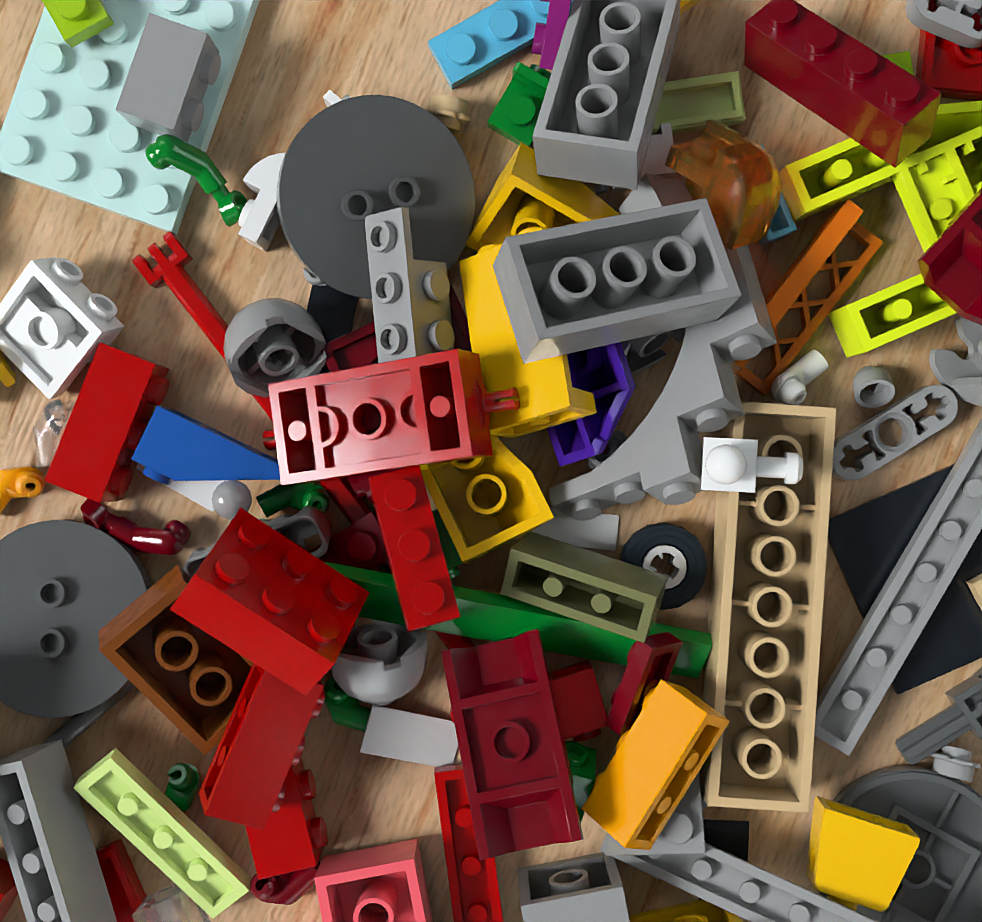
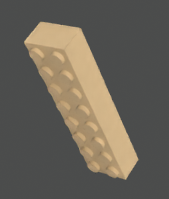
(769, 615)

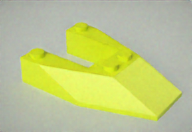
(933, 189)

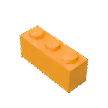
(654, 765)

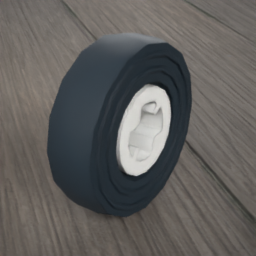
(685, 553)

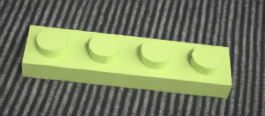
(163, 833)

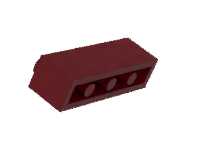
(841, 80)

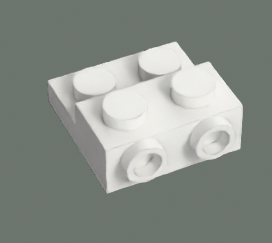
(54, 324)

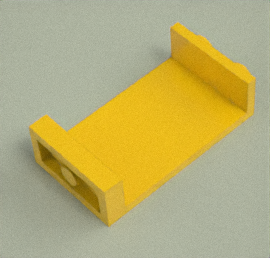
(542, 385)

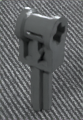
(947, 725)

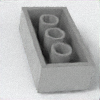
(606, 90)
(614, 279)

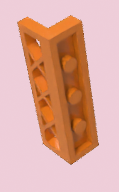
(794, 283)

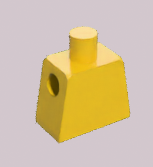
(857, 855)

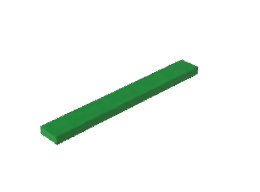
(501, 617)

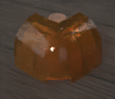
(734, 177)

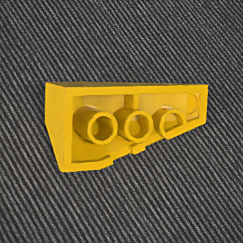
(532, 200)
(486, 500)

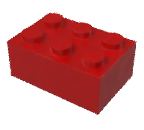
(272, 602)

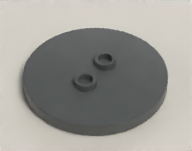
(365, 161)
(55, 596)
(947, 866)

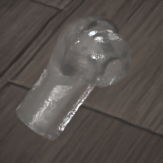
(48, 428)

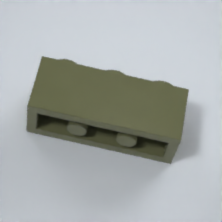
(584, 585)

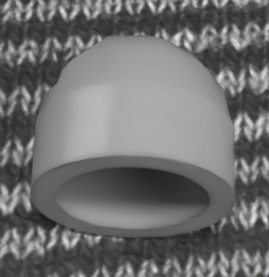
(881, 389)

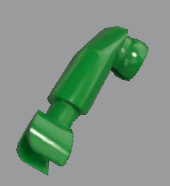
(173, 151)

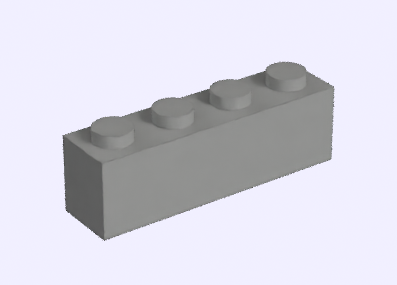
(50, 839)

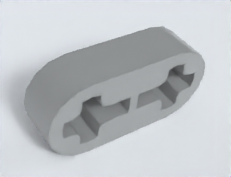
(949, 21)

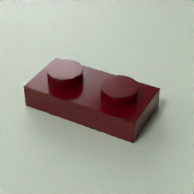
(357, 545)
(645, 668)

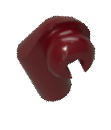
(284, 888)

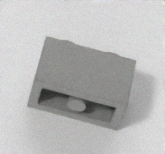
(169, 78)

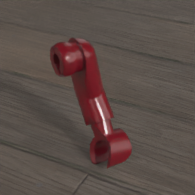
(140, 539)

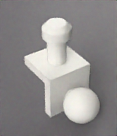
(734, 465)

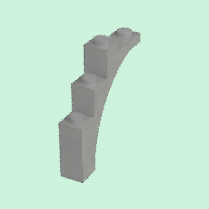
(699, 397)

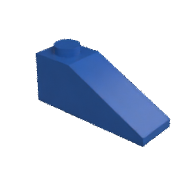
(192, 451)

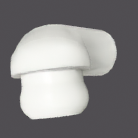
(791, 383)

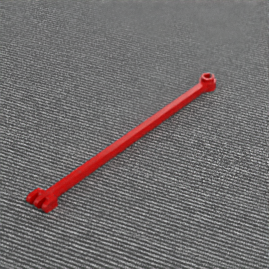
(172, 272)

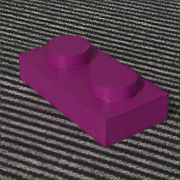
(549, 35)

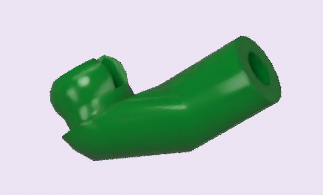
(182, 785)

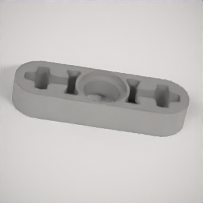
(927, 425)

